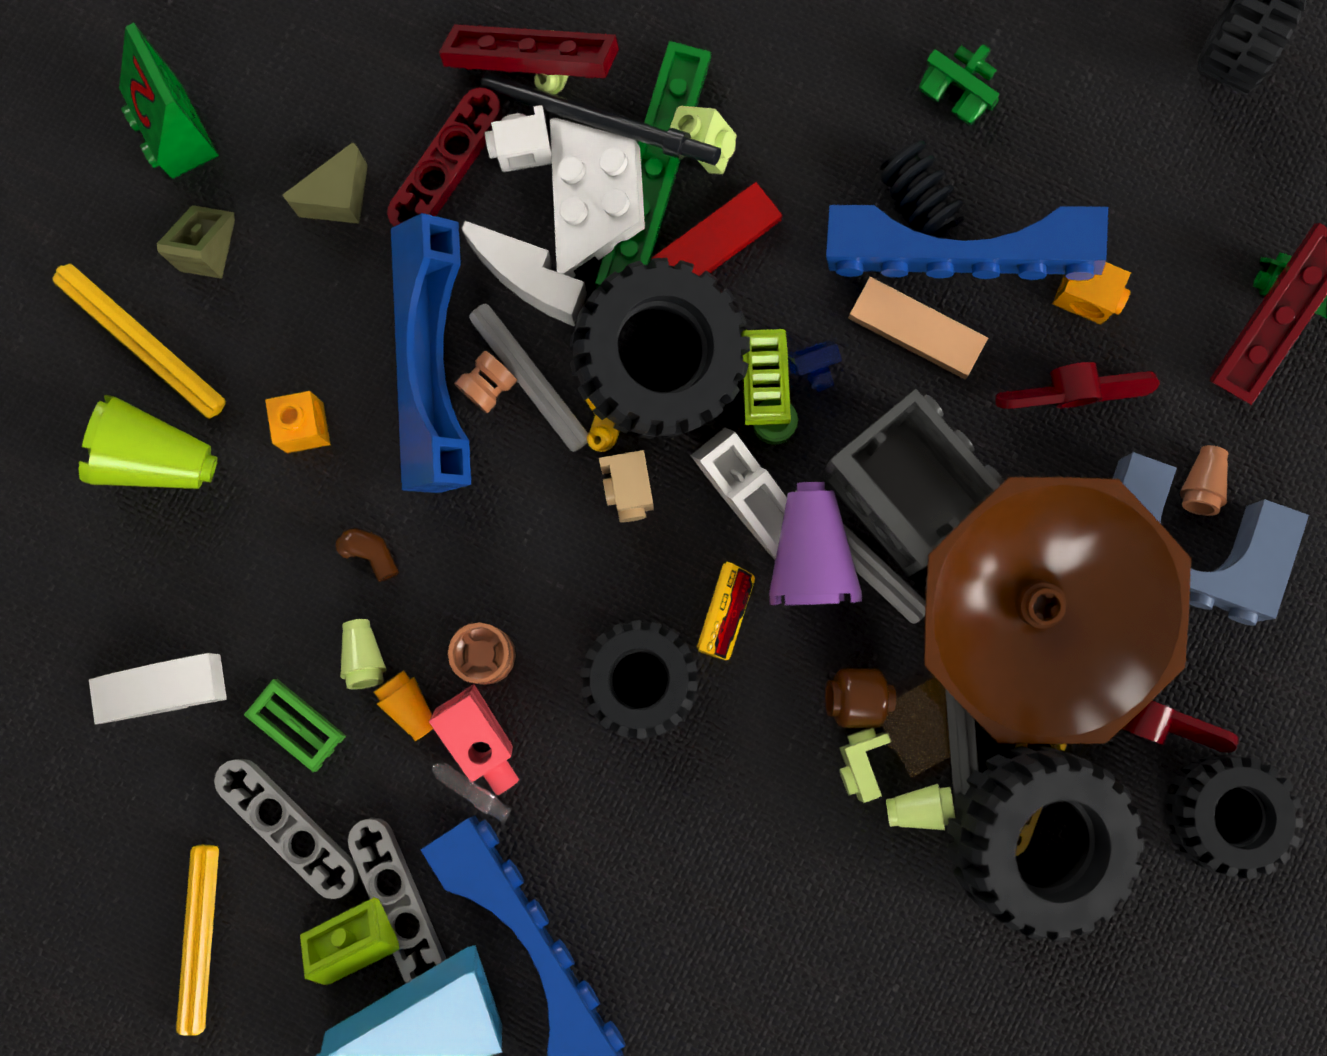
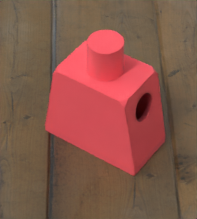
(467, 721)

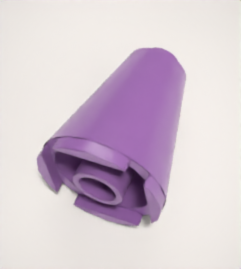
(813, 551)

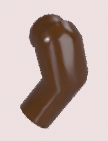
(368, 546)

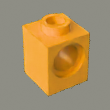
(1096, 297)
(297, 422)

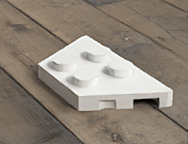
(593, 192)

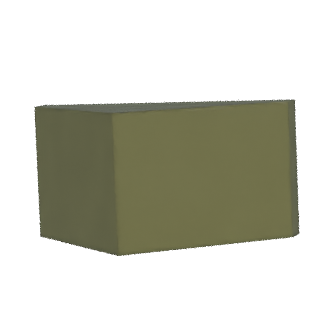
(332, 189)
(199, 241)

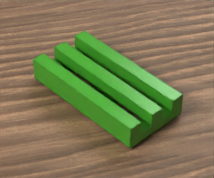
(324, 749)

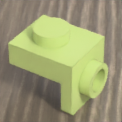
(708, 127)
(858, 774)

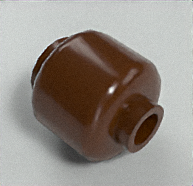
(859, 698)

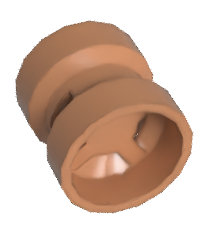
(478, 389)

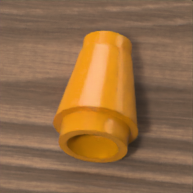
(405, 705)

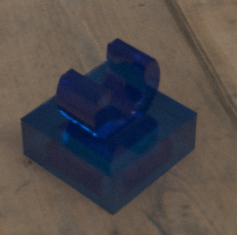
(815, 363)

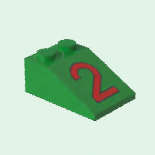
(161, 109)

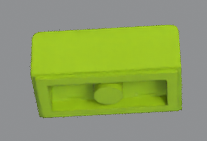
(347, 943)

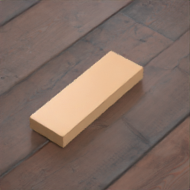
(918, 328)

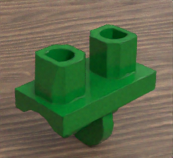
(976, 94)

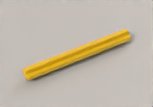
(139, 341)

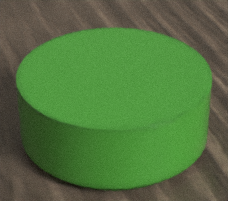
(776, 432)

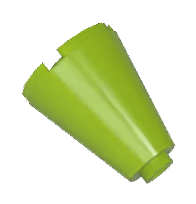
(141, 450)

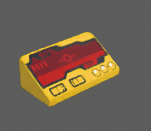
(726, 611)

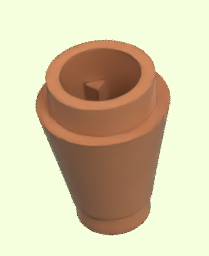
(1207, 482)

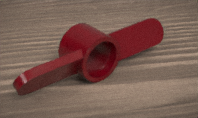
(1079, 386)
(1158, 720)

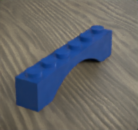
(1063, 242)
(424, 271)
(472, 868)

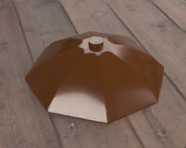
(1057, 610)

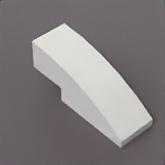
(527, 272)
(744, 486)
(157, 688)

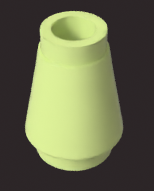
(360, 656)
(922, 808)

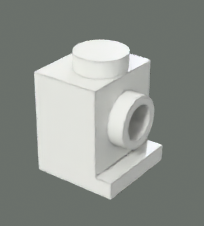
(520, 141)

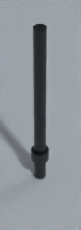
(673, 142)

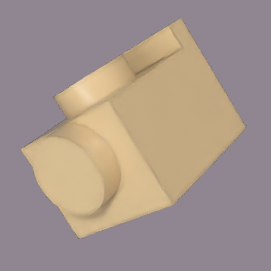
(628, 486)

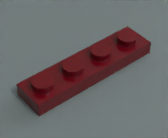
(529, 51)
(1277, 320)

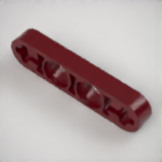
(439, 159)

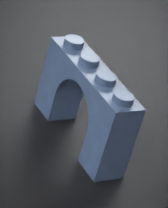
(1262, 557)

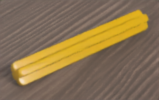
(197, 940)

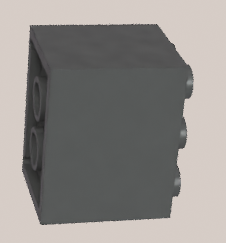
(911, 480)

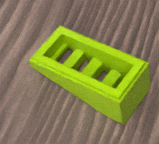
(766, 349)

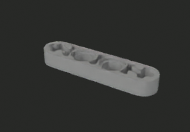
(281, 834)
(404, 901)

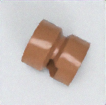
(481, 654)

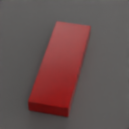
(724, 231)

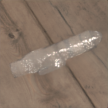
(479, 797)

